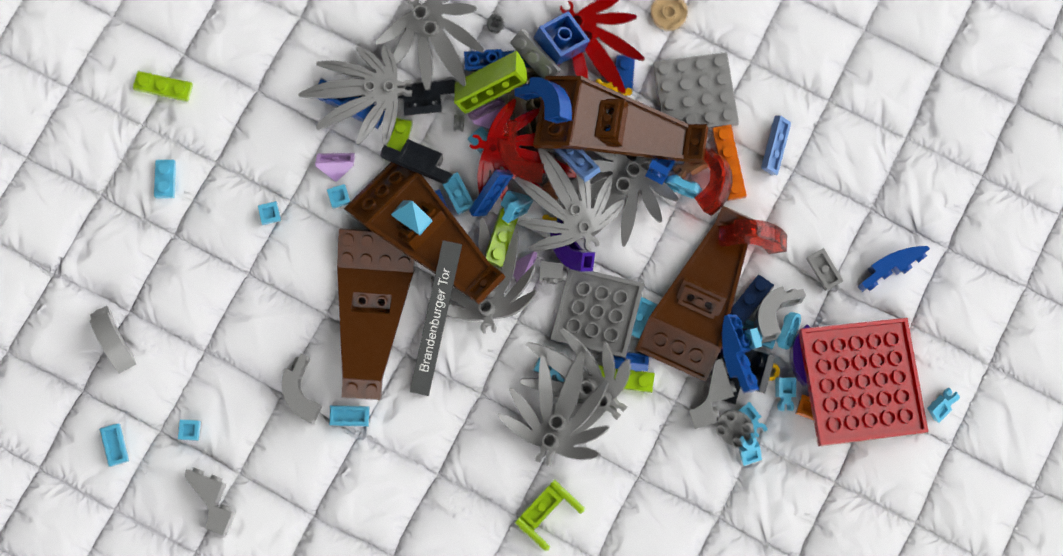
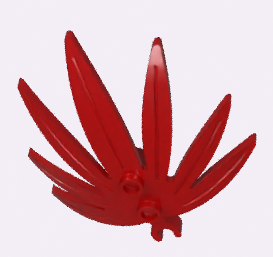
(587, 20)
(490, 157)

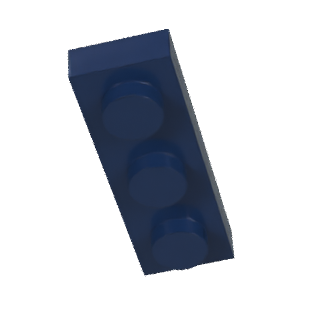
(751, 298)

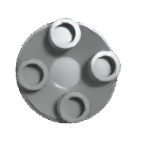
(733, 425)

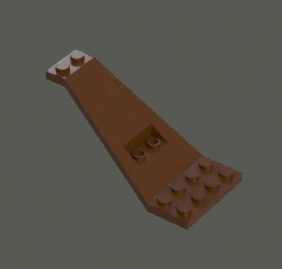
(632, 125)
(383, 195)
(373, 271)
(685, 330)

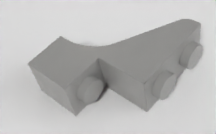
(719, 390)
(211, 492)

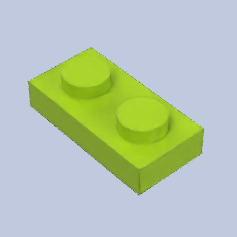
(400, 134)

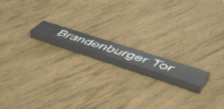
(436, 318)

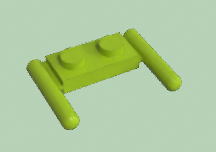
(542, 508)

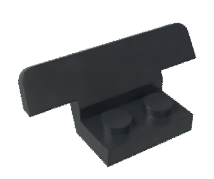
(424, 100)
(418, 159)
(761, 367)

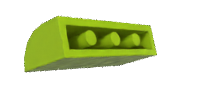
(491, 82)

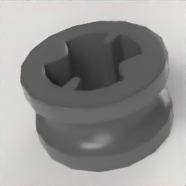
(497, 18)
(458, 123)

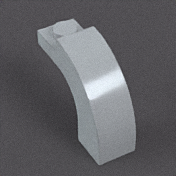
(765, 317)
(111, 340)
(292, 391)

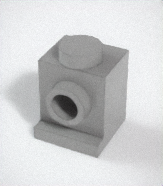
(552, 272)

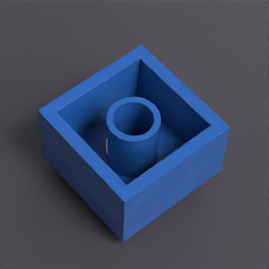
(561, 38)

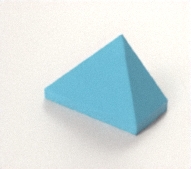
(412, 216)

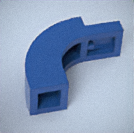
(555, 98)
(659, 170)

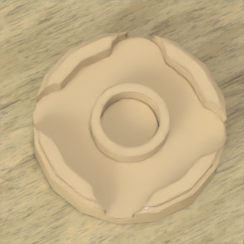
(669, 14)

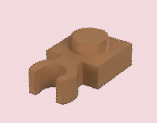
(689, 167)

